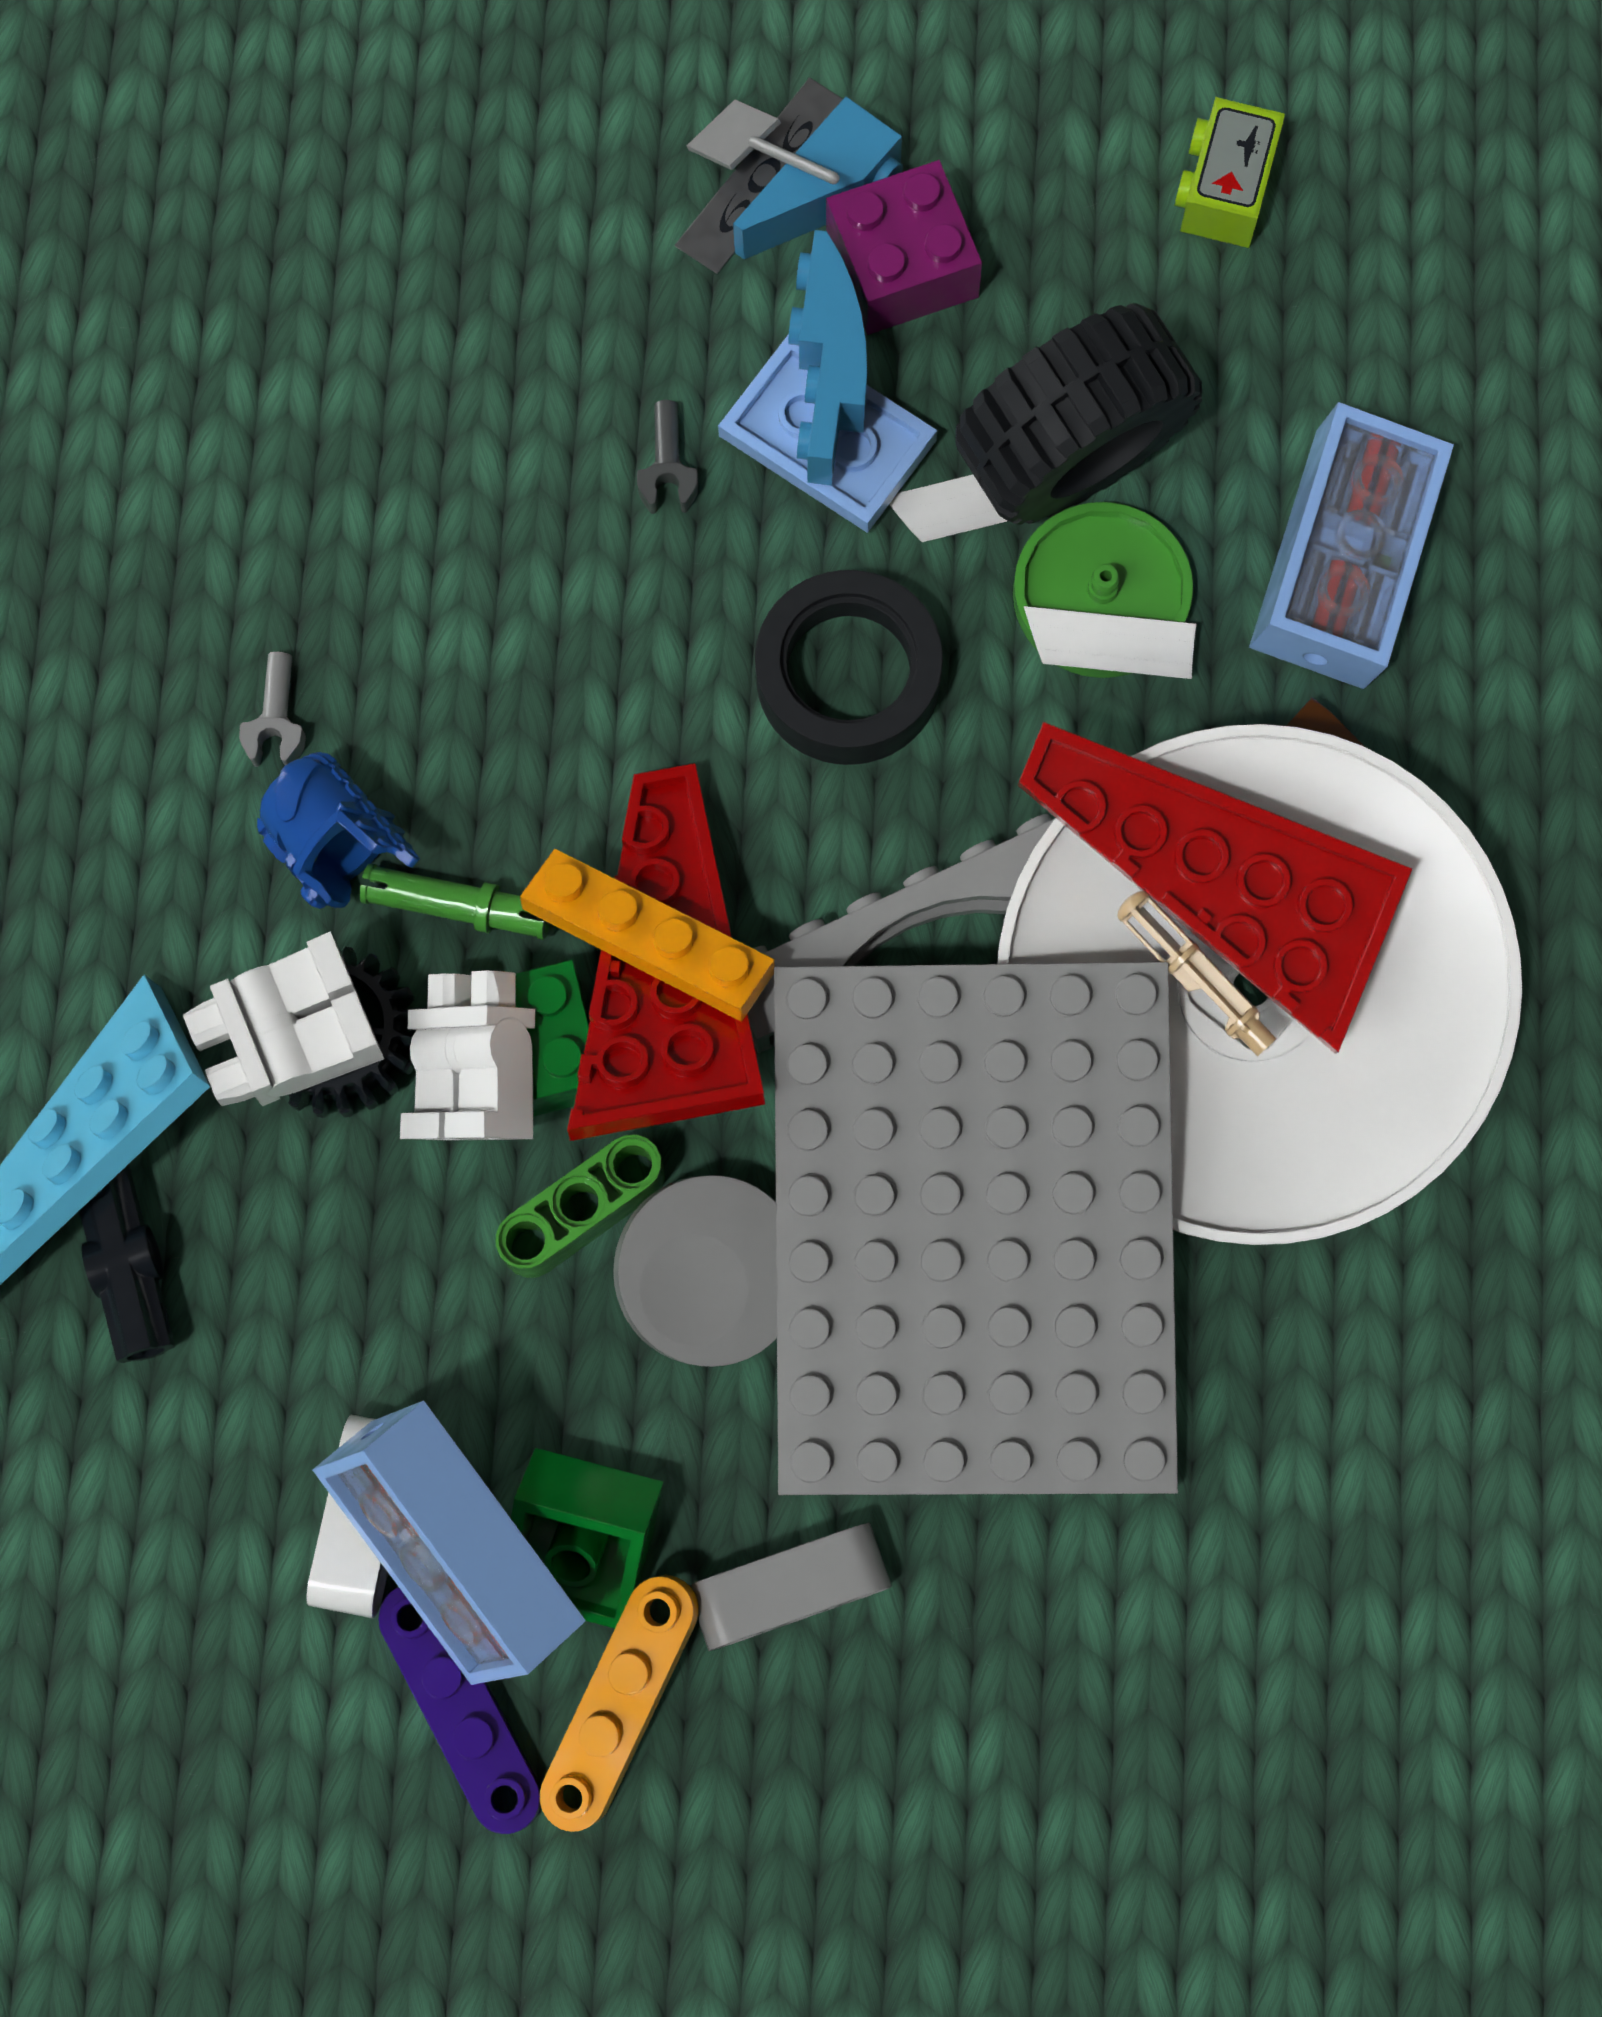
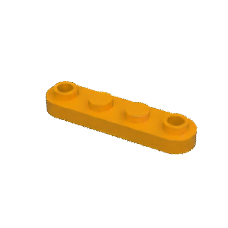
(619, 1703)

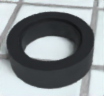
(862, 596)

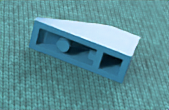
(795, 201)

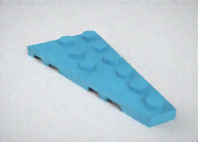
(97, 1121)

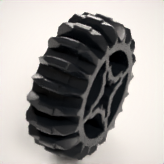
(391, 1040)

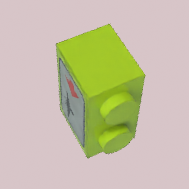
(1231, 171)

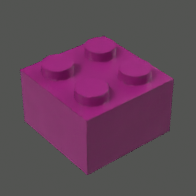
(904, 246)

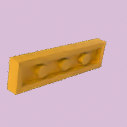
(648, 934)

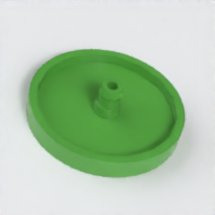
(1103, 563)

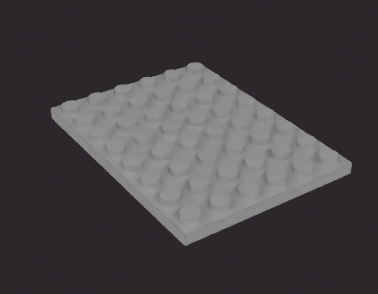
(974, 1230)

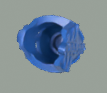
(323, 814)

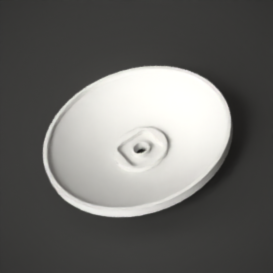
(1303, 1134)

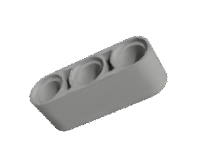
(790, 1586)

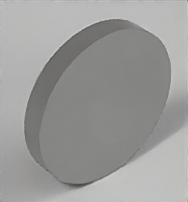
(701, 1271)

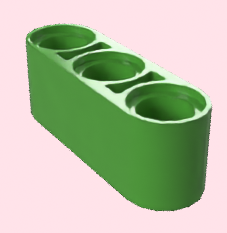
(594, 1176)

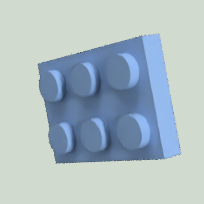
(867, 464)

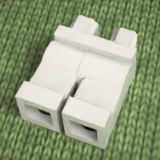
(288, 1026)
(471, 1061)

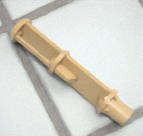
(1197, 972)

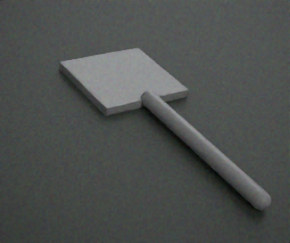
(739, 132)

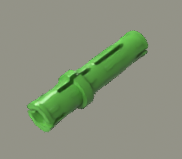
(456, 901)

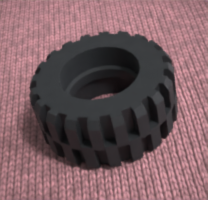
(1078, 413)

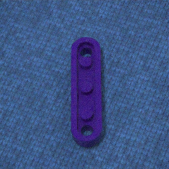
(463, 1722)

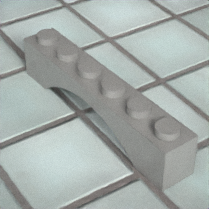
(975, 885)

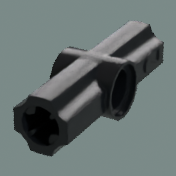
(126, 1271)

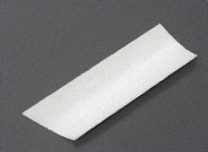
(945, 508)
(1113, 642)

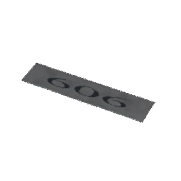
(711, 233)

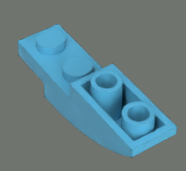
(833, 353)

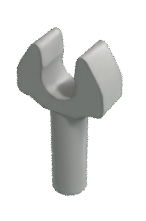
(274, 716)

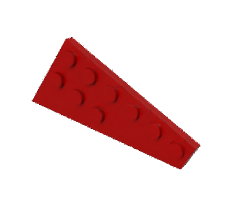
(1256, 888)
(649, 1045)

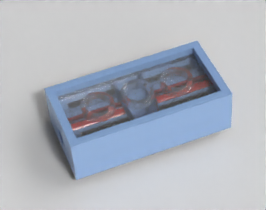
(1351, 546)
(449, 1545)

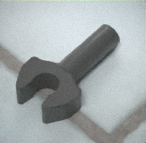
(667, 465)

